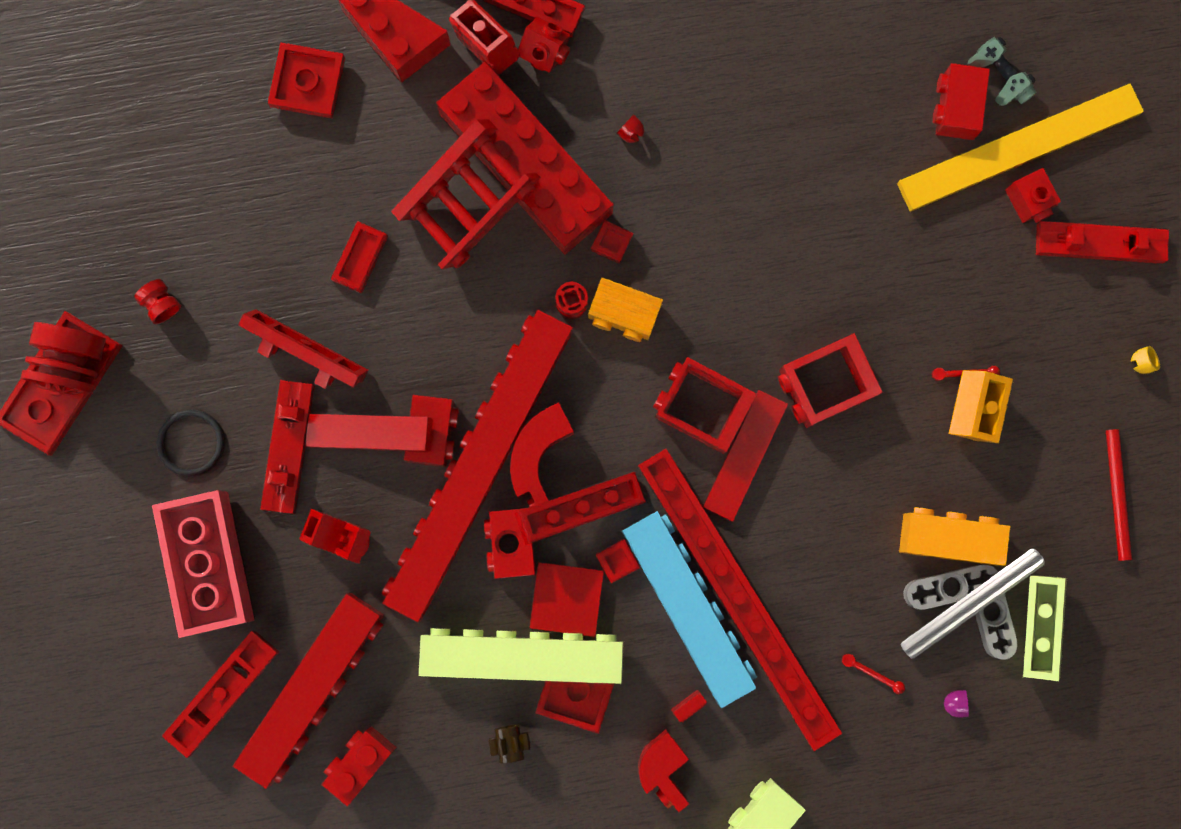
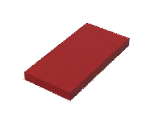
(46, 415)

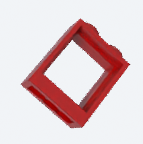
(858, 368)
(735, 419)

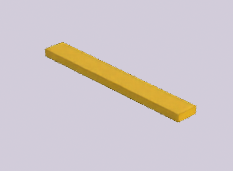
(1020, 147)

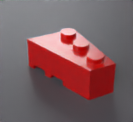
(397, 33)

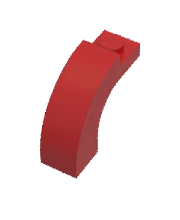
(533, 441)

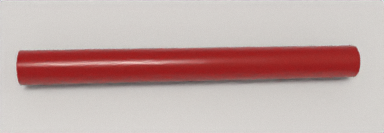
(1118, 495)

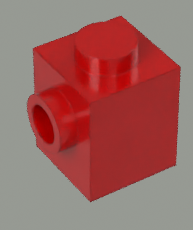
(1033, 196)

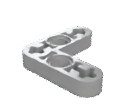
(973, 572)

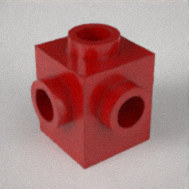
(544, 45)

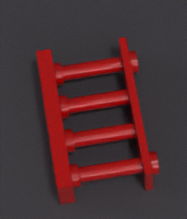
(435, 185)

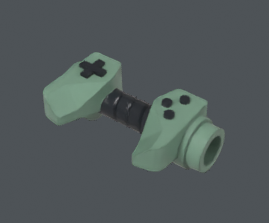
(1018, 85)

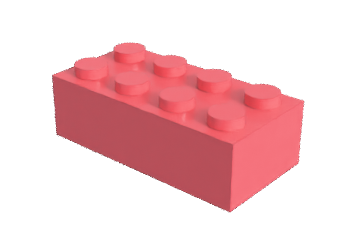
(203, 563)

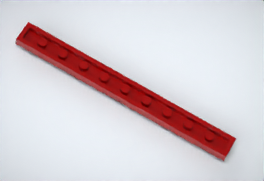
(740, 600)

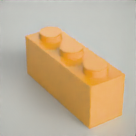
(954, 537)

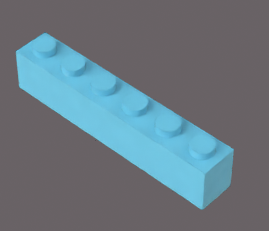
(689, 609)

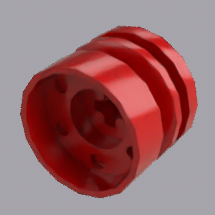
(63, 358)

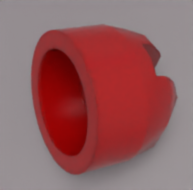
(630, 129)

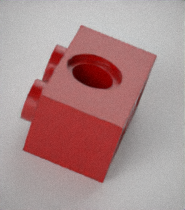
(501, 563)

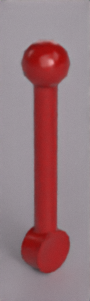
(939, 373)
(849, 660)

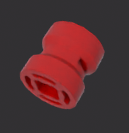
(157, 301)
(572, 305)

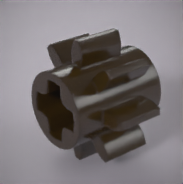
(509, 744)

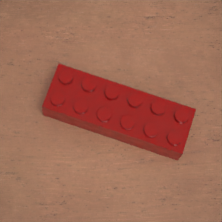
(565, 198)

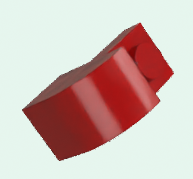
(336, 536)
(657, 763)

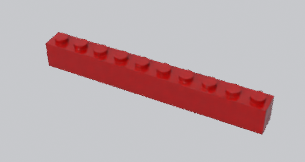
(477, 467)

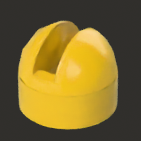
(1146, 360)

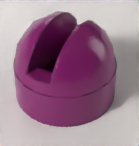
(957, 704)

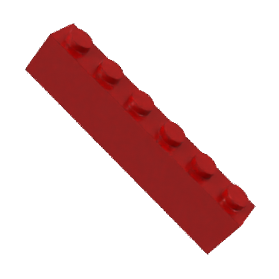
(308, 691)

